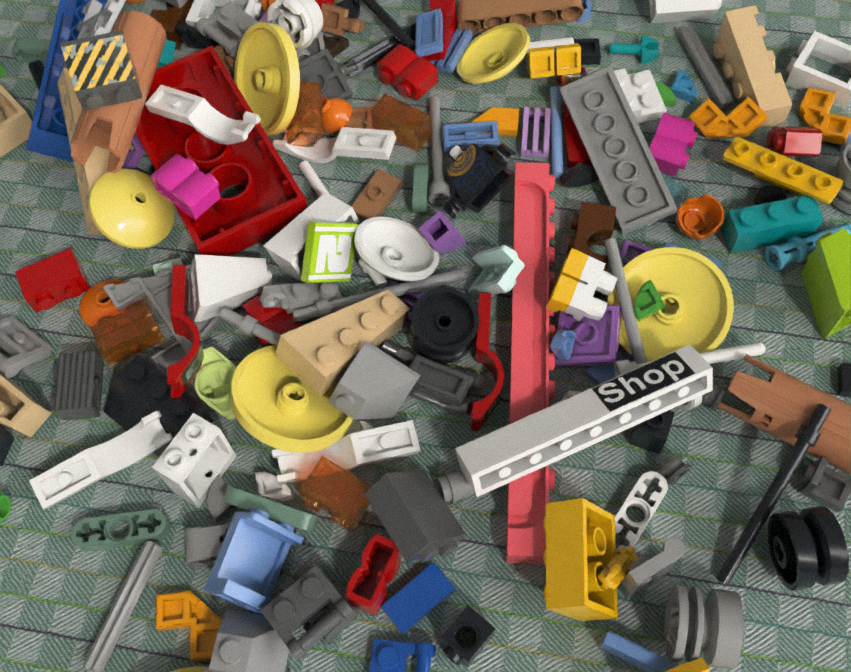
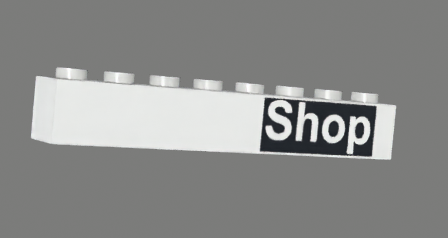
(584, 419)

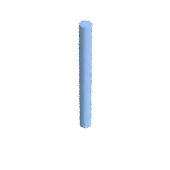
(556, 132)

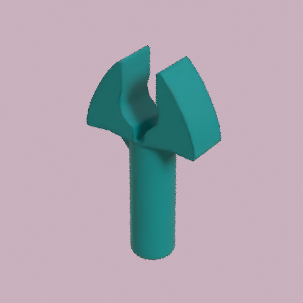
(646, 49)

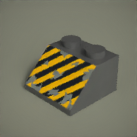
(101, 70)

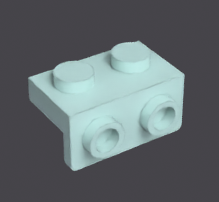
(499, 271)

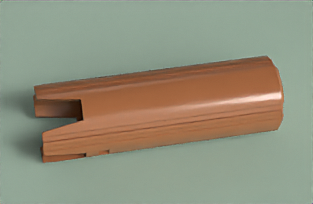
(115, 125)
(786, 404)

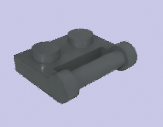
(300, 604)

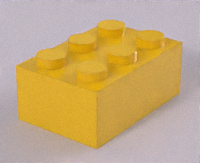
(577, 550)

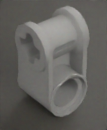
(204, 544)

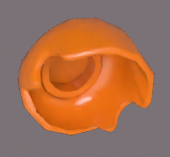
(700, 217)

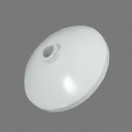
(395, 249)

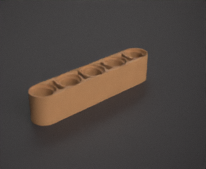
(486, 14)

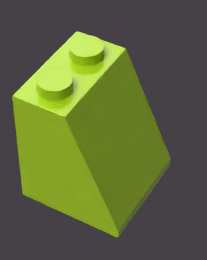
(829, 282)

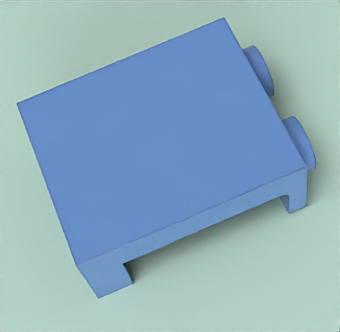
(251, 560)

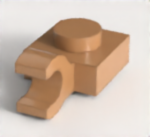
(337, 20)

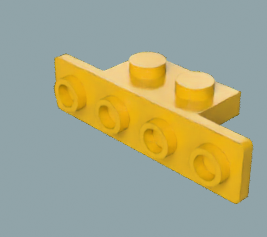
(783, 171)

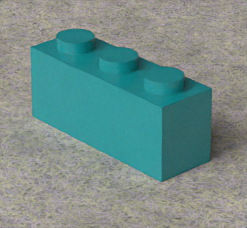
(770, 223)

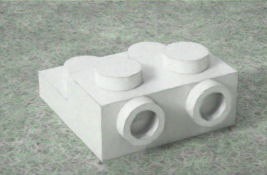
(641, 94)

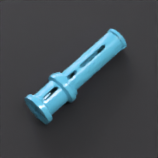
(796, 248)

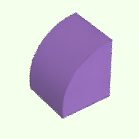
(441, 233)

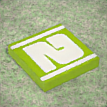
(328, 252)

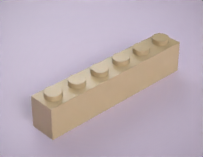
(98, 160)

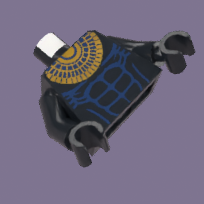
(476, 176)

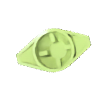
(214, 382)

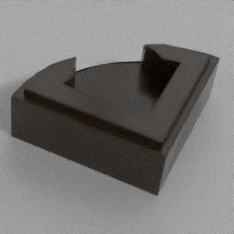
(335, 44)

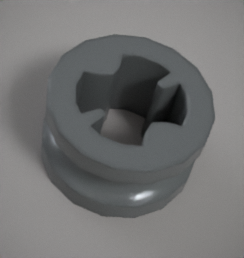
(714, 397)
(674, 469)

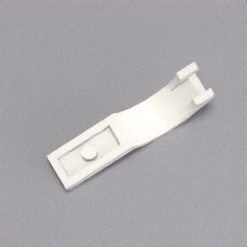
(201, 115)
(349, 143)
(352, 451)
(100, 461)

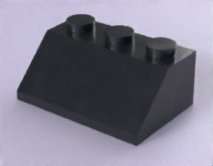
(143, 390)

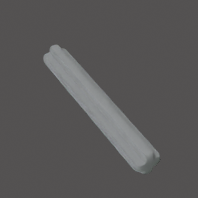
(706, 67)
(123, 607)

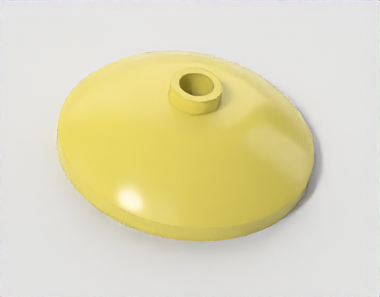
(493, 53)
(123, 217)

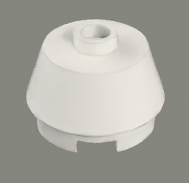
(298, 18)

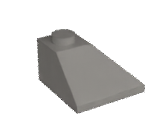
(373, 385)
(247, 645)

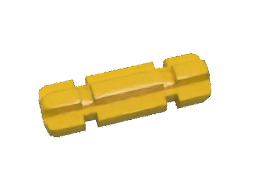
(617, 568)

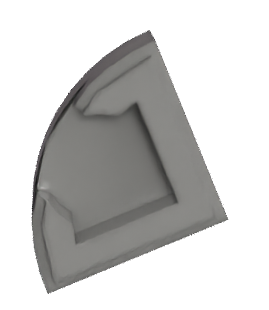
(216, 505)

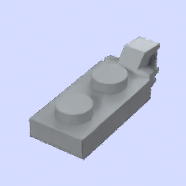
(298, 295)

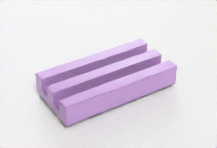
(536, 115)

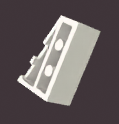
(289, 244)

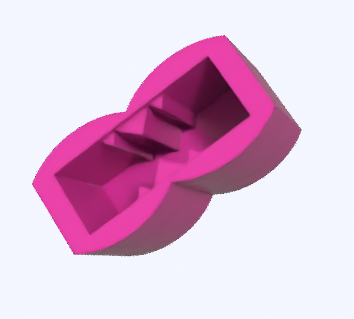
(671, 142)
(186, 186)

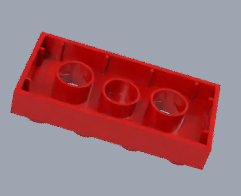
(269, 190)

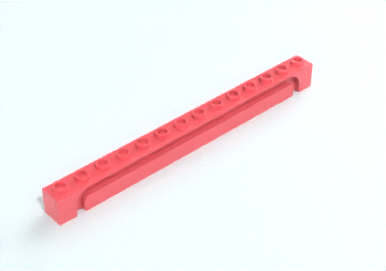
(530, 352)

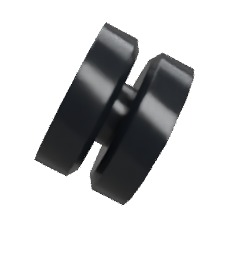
(448, 309)
(808, 548)

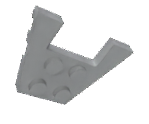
(97, 21)
(158, 291)

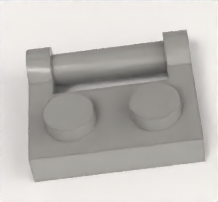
(232, 21)
(21, 344)
(645, 571)

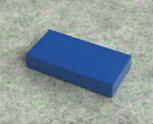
(418, 598)

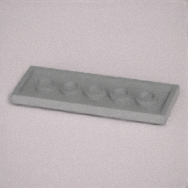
(618, 150)

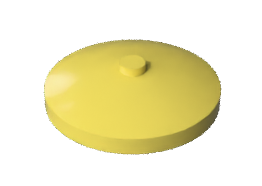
(268, 75)
(695, 301)
(281, 407)

